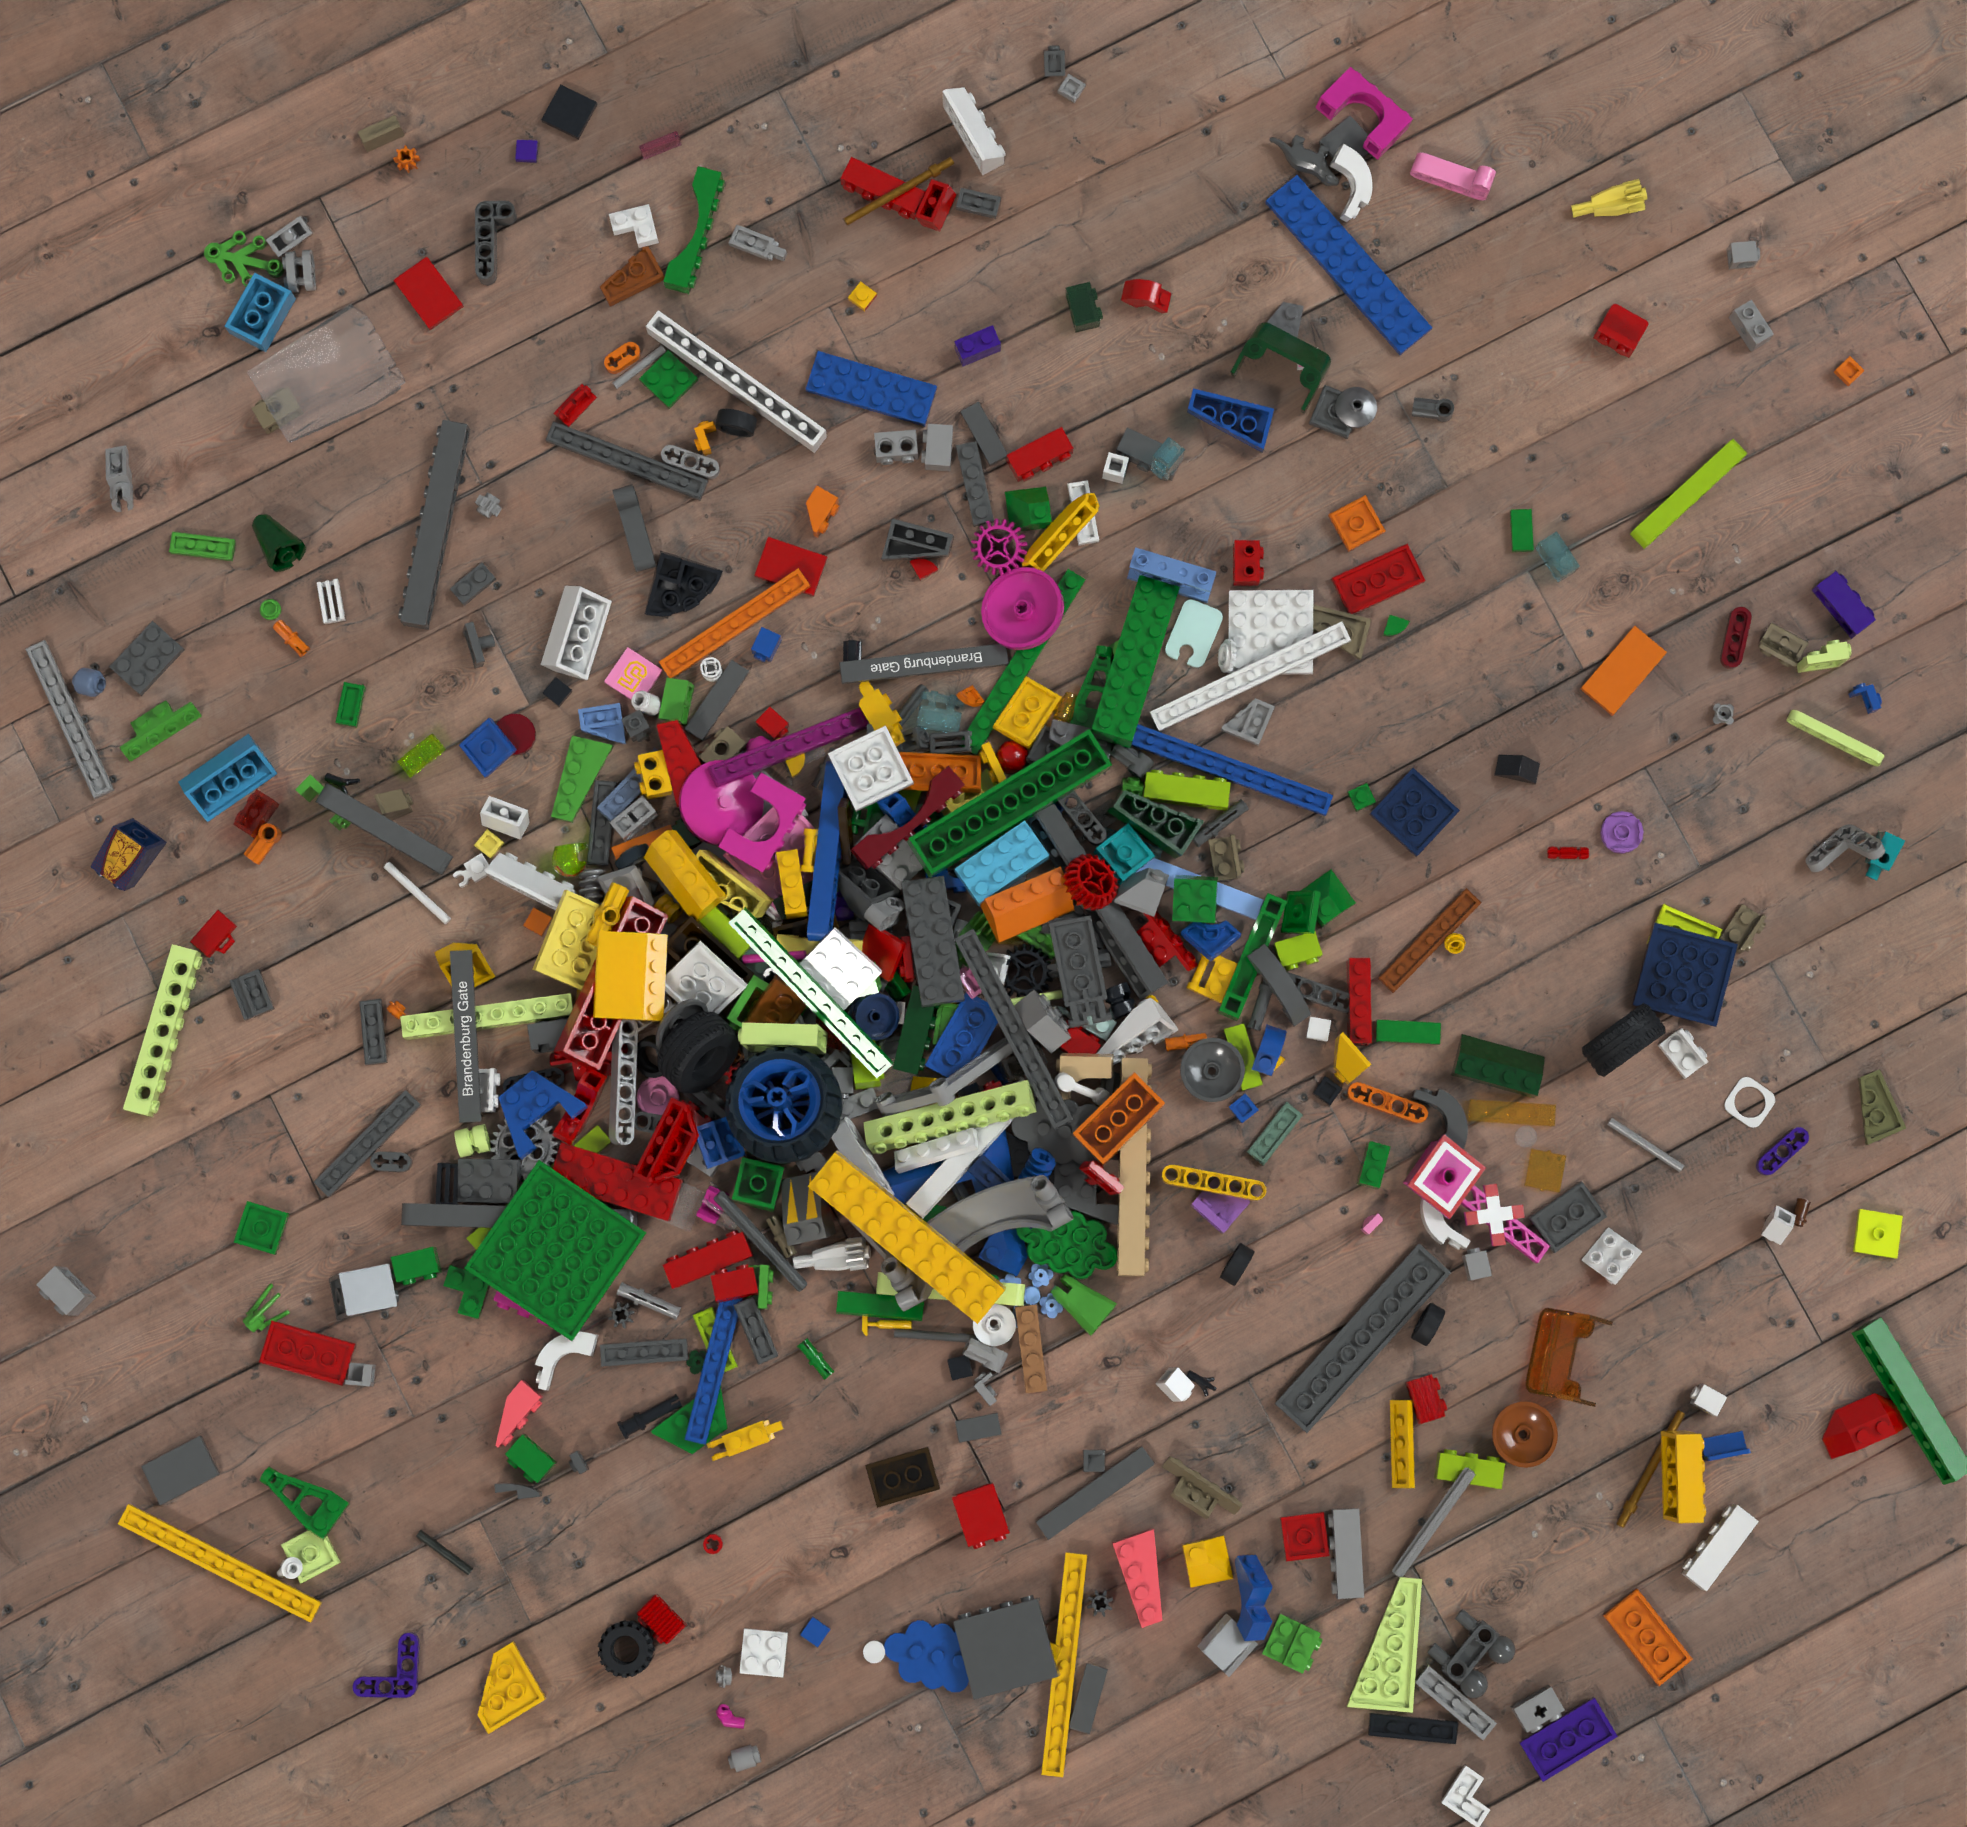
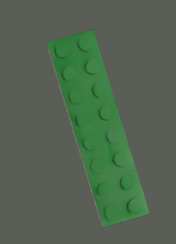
(1134, 661)

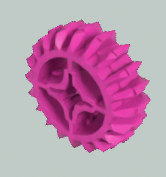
(991, 553)

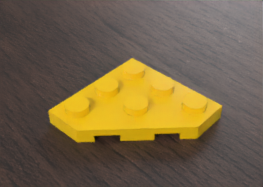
(508, 1689)

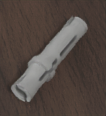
(625, 1290)

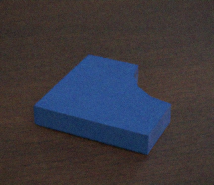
(1211, 939)

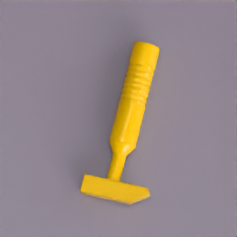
(885, 1324)

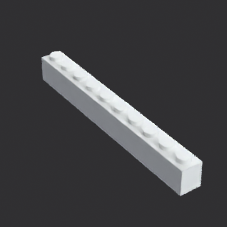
(736, 381)

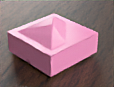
(1371, 1223)

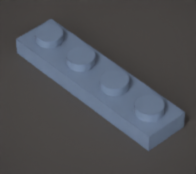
(623, 794)

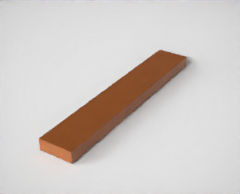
(1429, 940)

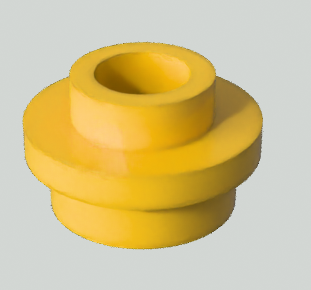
(1456, 947)

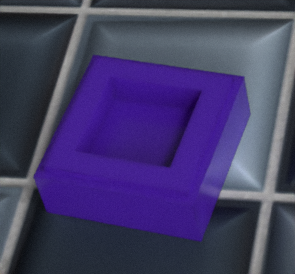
(526, 151)

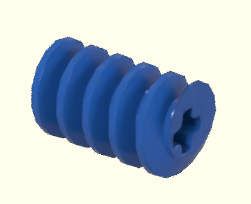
(1038, 1163)

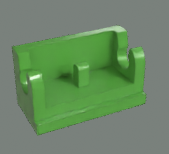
(676, 700)

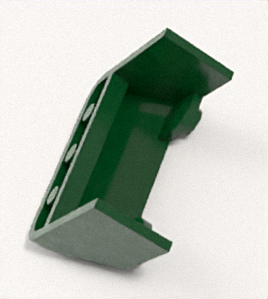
(1315, 362)

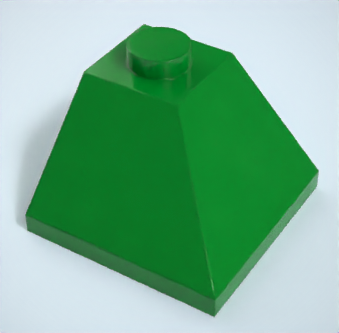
(1028, 508)
(1333, 897)

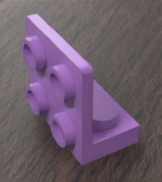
(1219, 1209)

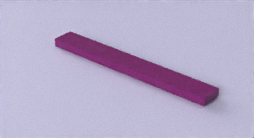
(788, 747)

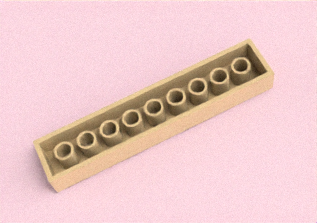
(1134, 1178)

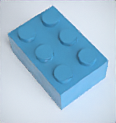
(260, 312)

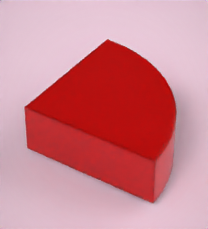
(923, 568)

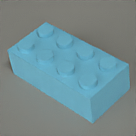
(1002, 863)

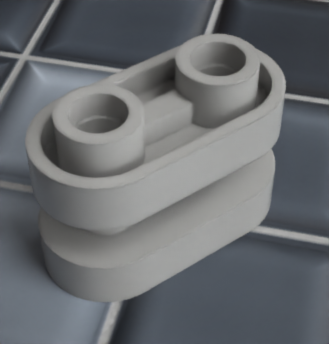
(291, 263)

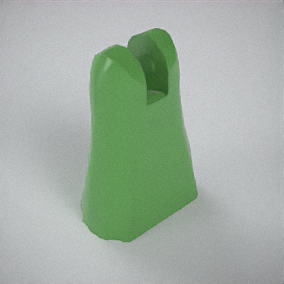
(1083, 1303)

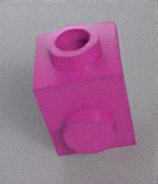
(705, 1212)

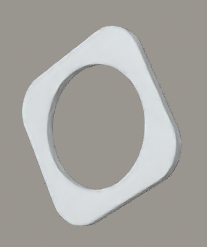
(1768, 1096)

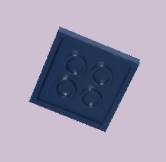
(1414, 812)

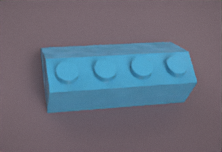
(227, 777)

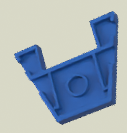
(531, 1100)

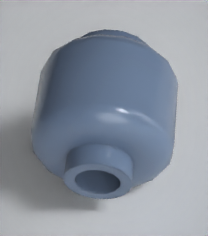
(89, 682)

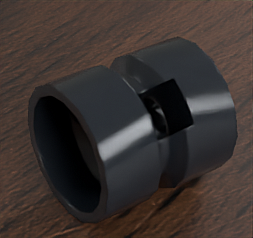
(1120, 1000)

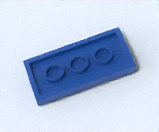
(963, 1036)

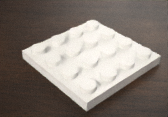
(1268, 622)

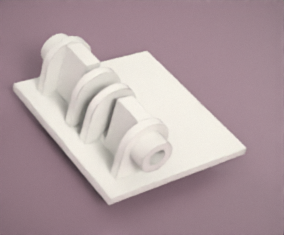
(1611, 1256)

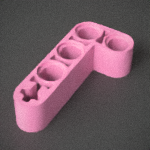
(1453, 176)

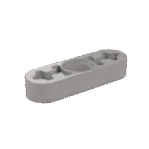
(693, 470)

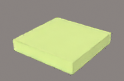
(313, 1553)

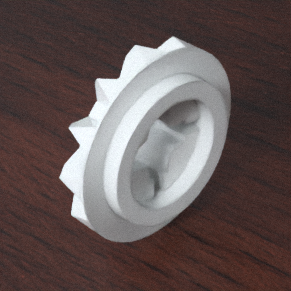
(1227, 655)

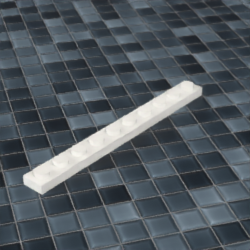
(1250, 676)

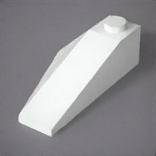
(1142, 1026)

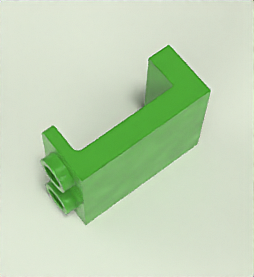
(309, 789)
(754, 982)

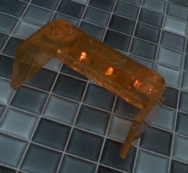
(1555, 1352)

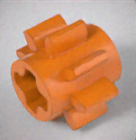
(409, 154)

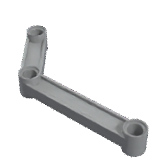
(943, 1089)

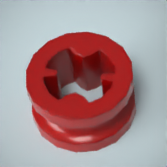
(710, 1550)

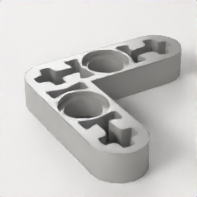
(1844, 838)

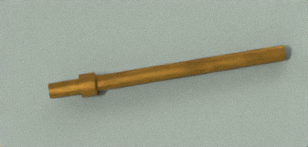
(933, 171)
(1631, 1506)

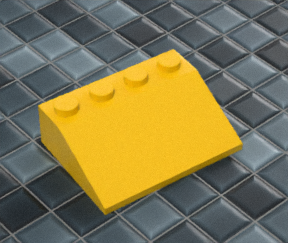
(630, 976)

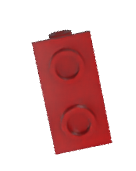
(575, 405)

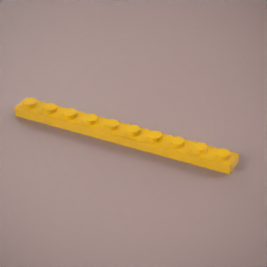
(220, 1563)
(1062, 1686)

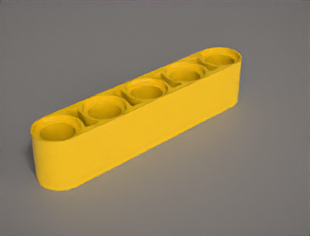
(1224, 1181)

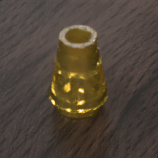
(1065, 708)

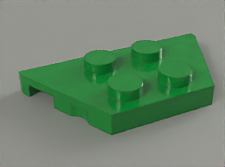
(675, 1427)

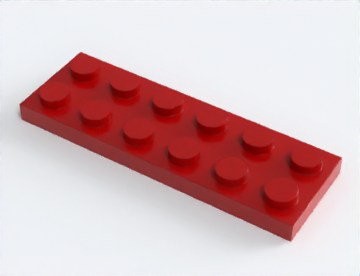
(614, 1182)

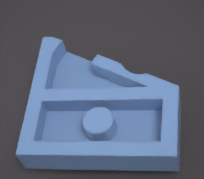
(603, 722)

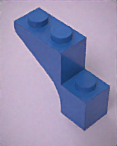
(898, 810)
(1254, 1591)

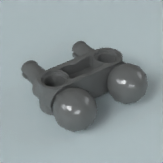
(1500, 1650)

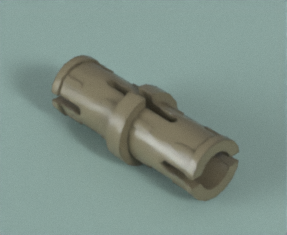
(778, 1231)

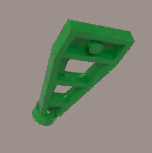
(1082, 715)
(326, 1515)

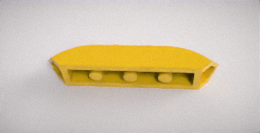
(1061, 532)

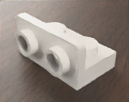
(1683, 1052)

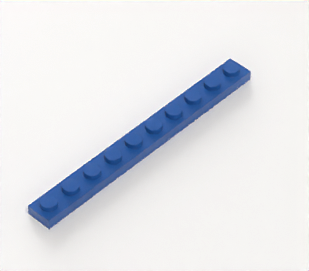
(1231, 770)

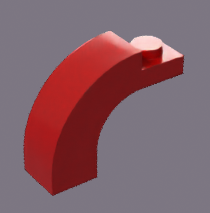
(588, 1091)

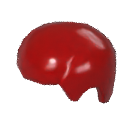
(1012, 757)

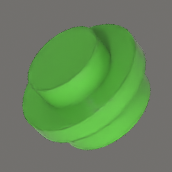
(270, 609)

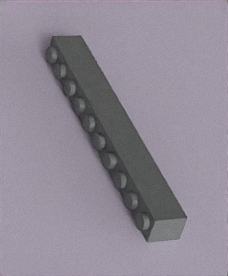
(435, 524)
(1108, 922)

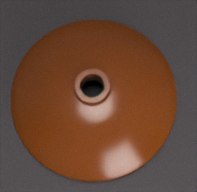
(1539, 1439)

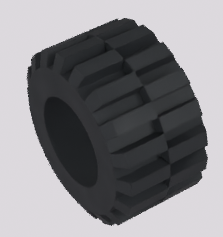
(608, 1656)

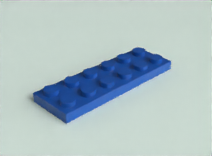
(871, 388)

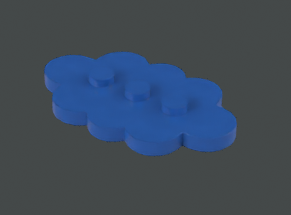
(928, 1656)

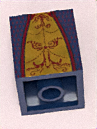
(127, 854)

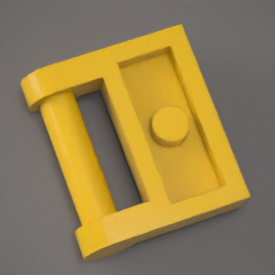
(810, 850)
(1217, 981)

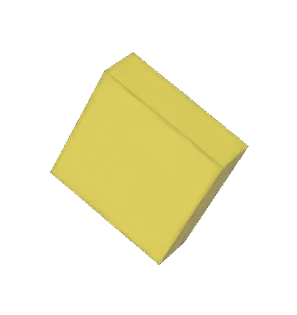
(489, 844)

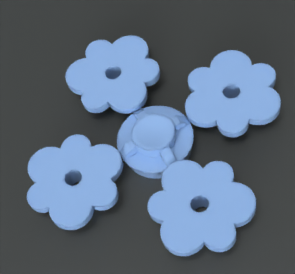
(1033, 1295)

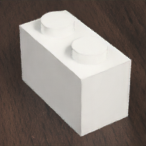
(504, 817)

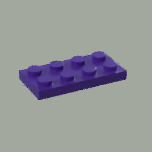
(1568, 1739)

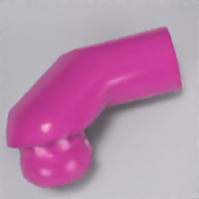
(728, 1719)

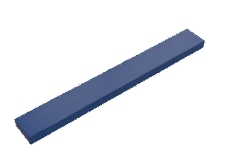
(712, 1372)

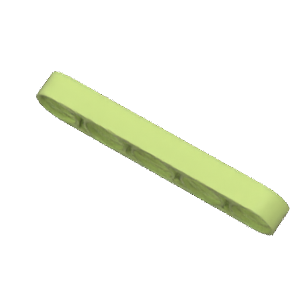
(1835, 737)

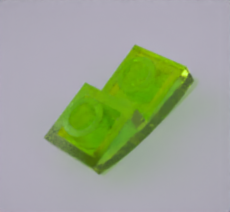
(421, 755)

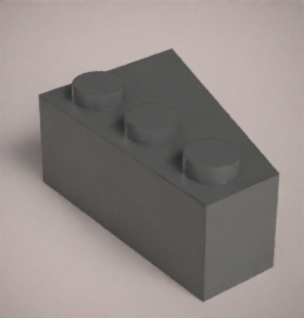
(913, 541)

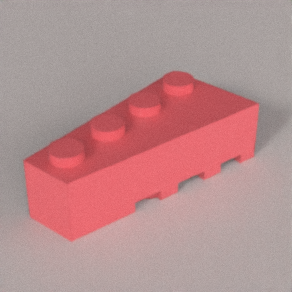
(1140, 1571)

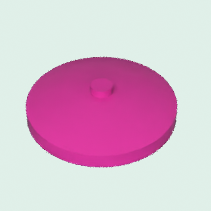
(1022, 608)
(713, 809)

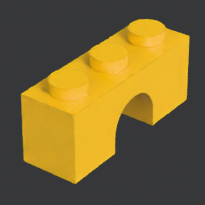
(791, 884)

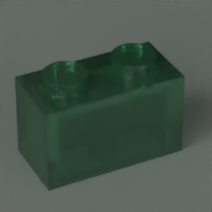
(1083, 307)

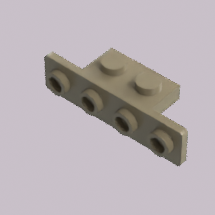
(1198, 1492)

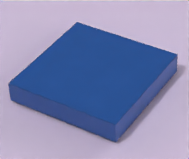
(487, 747)

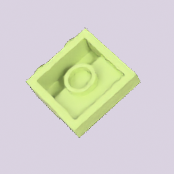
(1830, 656)

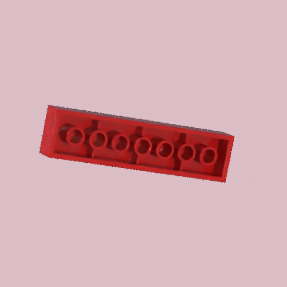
(587, 1038)

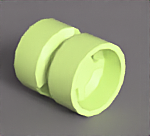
(472, 1140)

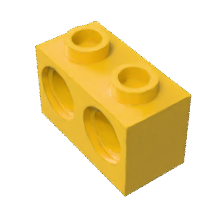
(657, 774)

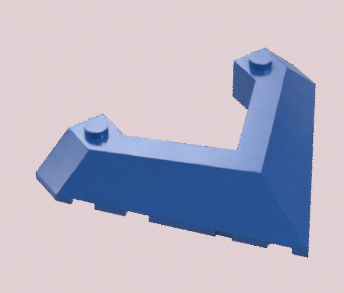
(1003, 1248)

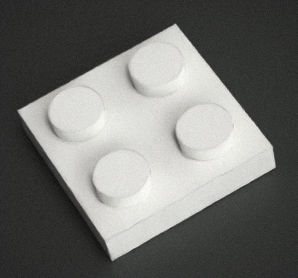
(763, 1652)

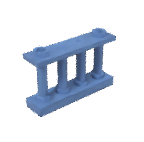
(1193, 580)

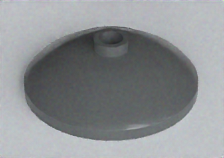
(676, 1016)
(1212, 1054)

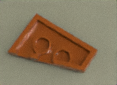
(637, 275)

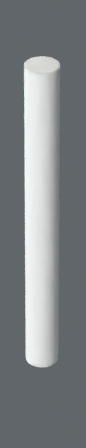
(417, 892)

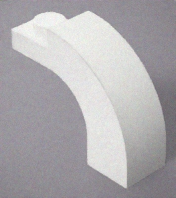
(1359, 177)
(1438, 1229)
(557, 1348)

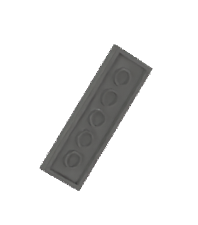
(932, 941)

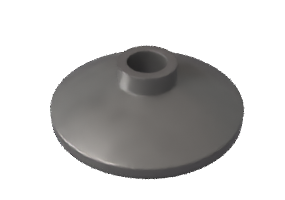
(1353, 416)

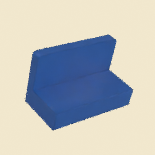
(1724, 1446)

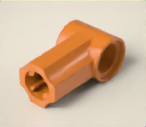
(261, 845)

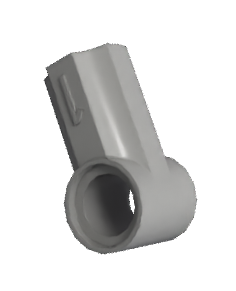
(989, 1356)

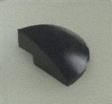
(679, 585)

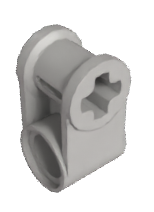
(885, 913)

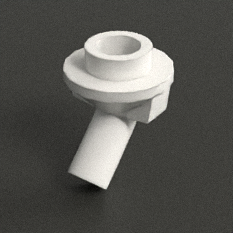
(290, 1568)

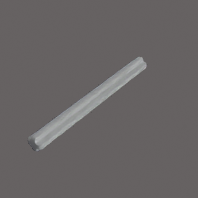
(1433, 1522)

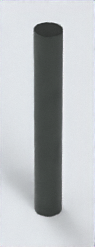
(444, 1552)

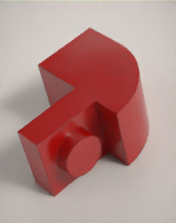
(1146, 293)

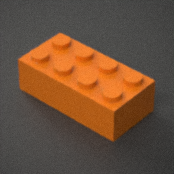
(1118, 1119)

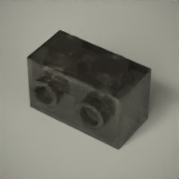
(1011, 1068)

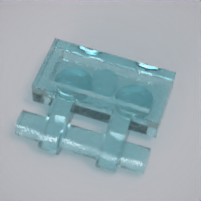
(937, 718)

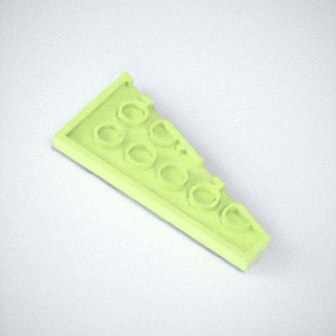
(1390, 1665)

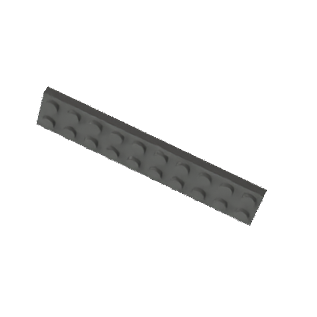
(1362, 1338)

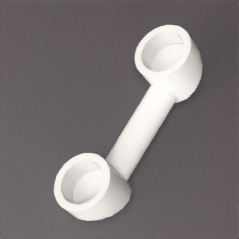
(1067, 1083)

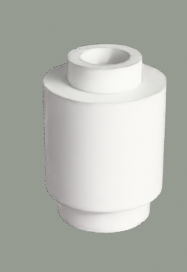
(646, 703)

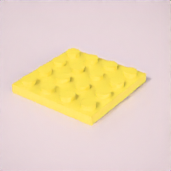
(564, 950)

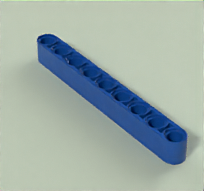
(826, 858)

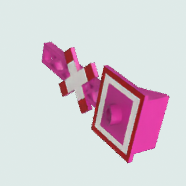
(1429, 1182)

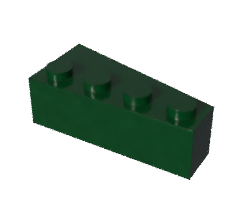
(1156, 822)
(914, 1035)

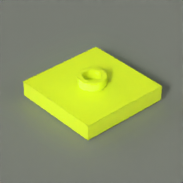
(1877, 1233)

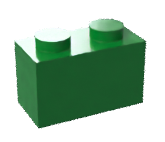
(1373, 1165)
(416, 1265)
(530, 1459)

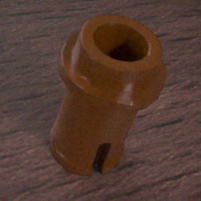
(1801, 1212)

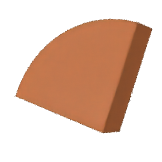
(970, 697)

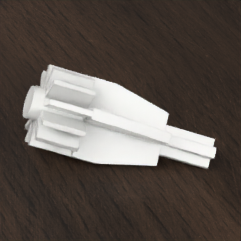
(850, 1254)

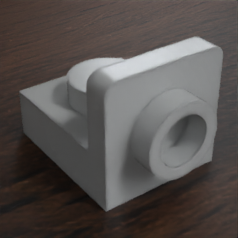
(986, 1392)

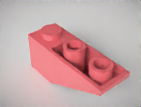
(517, 1407)

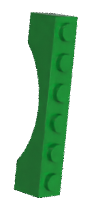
(681, 270)
(1245, 972)

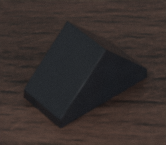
(1517, 768)

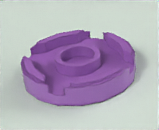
(1621, 832)

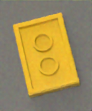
(1027, 712)

